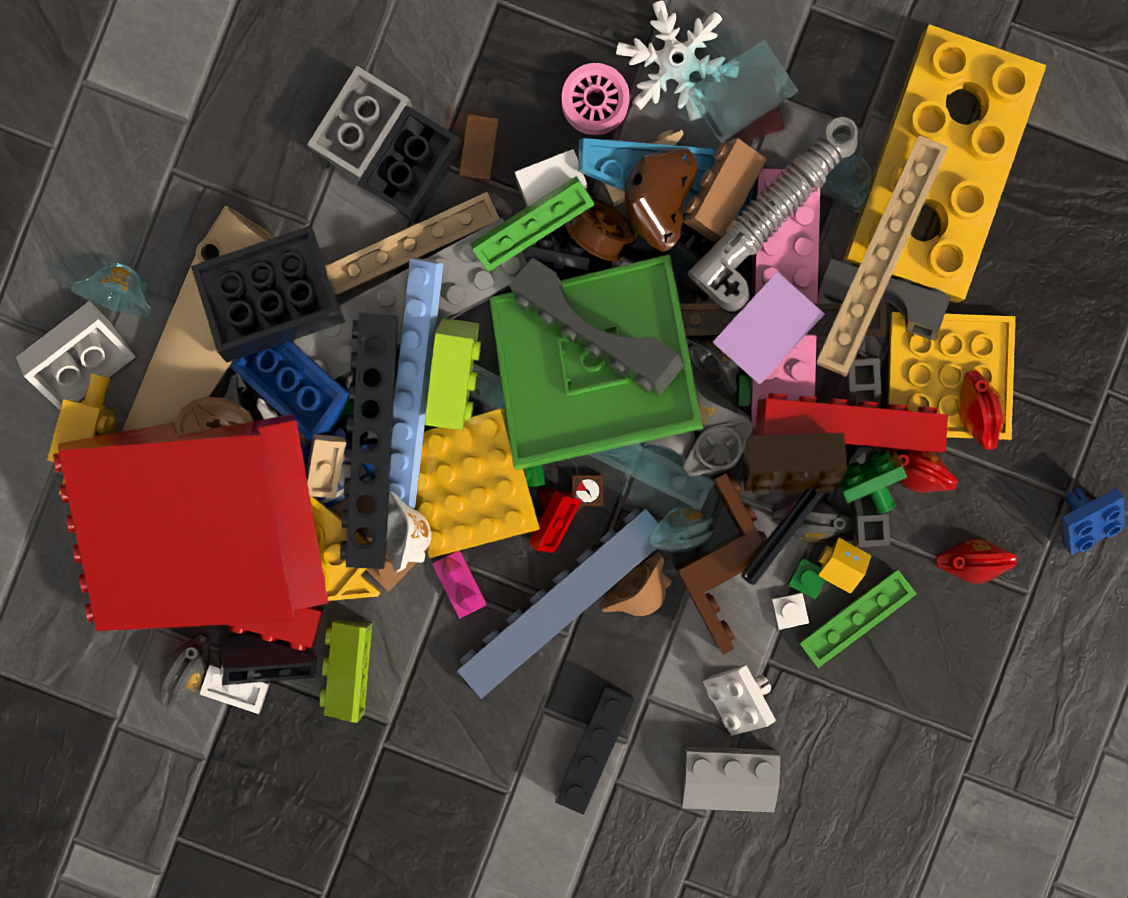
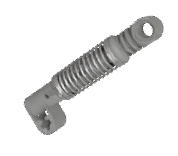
(761, 219)

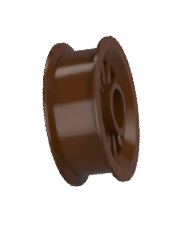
(601, 231)

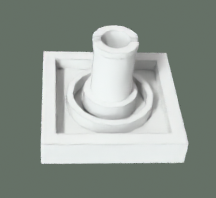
(740, 699)

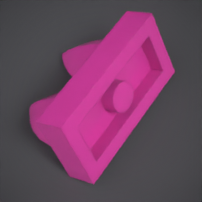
(459, 584)

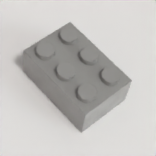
(358, 122)

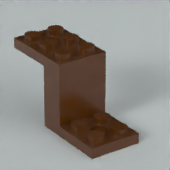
(722, 561)

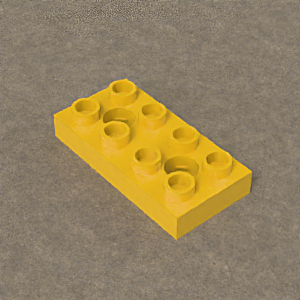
(976, 158)

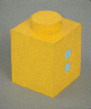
(843, 565)

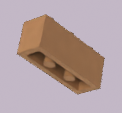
(723, 189)

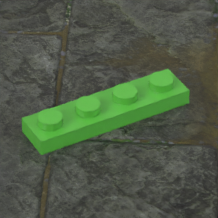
(532, 224)
(857, 618)

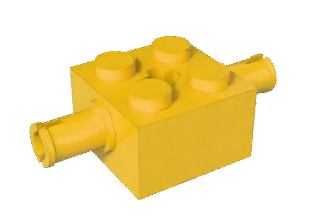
(84, 418)

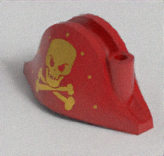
(981, 410)
(925, 472)
(976, 561)

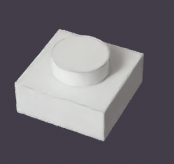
(790, 611)

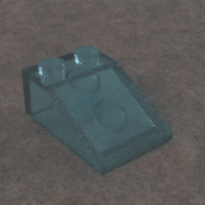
(742, 91)

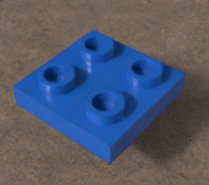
(1092, 519)

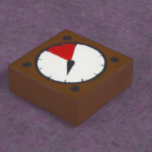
(589, 489)

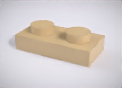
(325, 465)

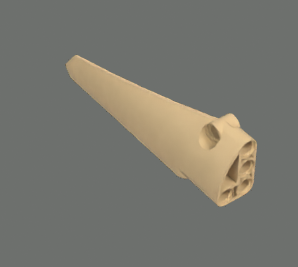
(186, 357)

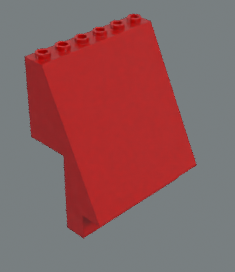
(192, 525)

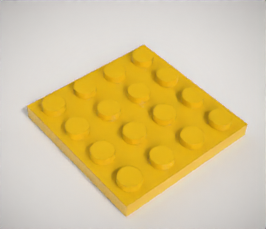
(934, 371)
(471, 486)

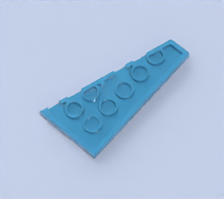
(613, 161)

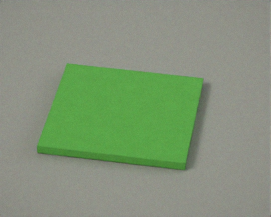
(576, 405)

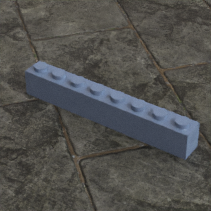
(560, 605)

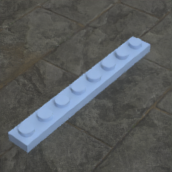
(414, 376)

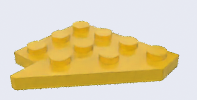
(340, 581)

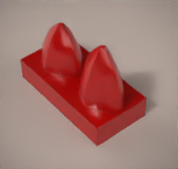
(558, 514)

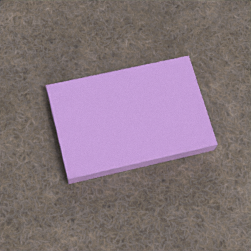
(768, 328)

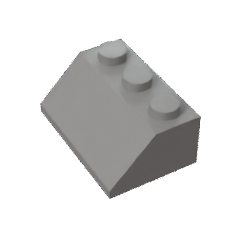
(730, 779)

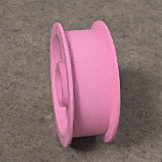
(575, 80)

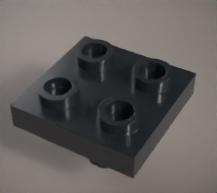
(559, 251)

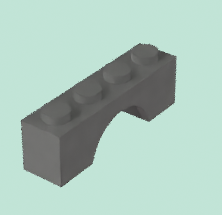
(920, 307)

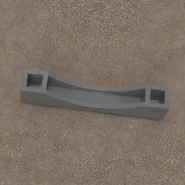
(644, 359)
(868, 525)

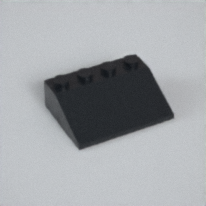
(267, 294)

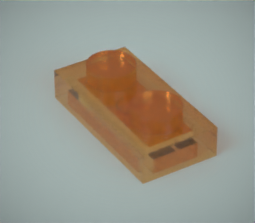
(478, 148)

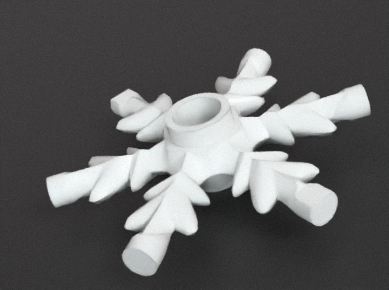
(663, 58)

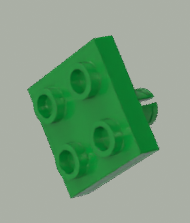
(873, 478)

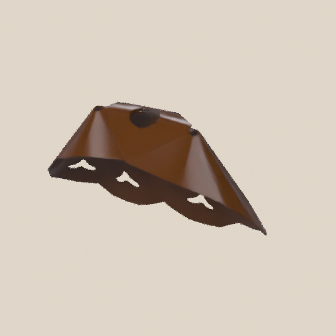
(660, 195)

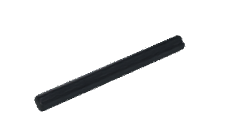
(785, 530)

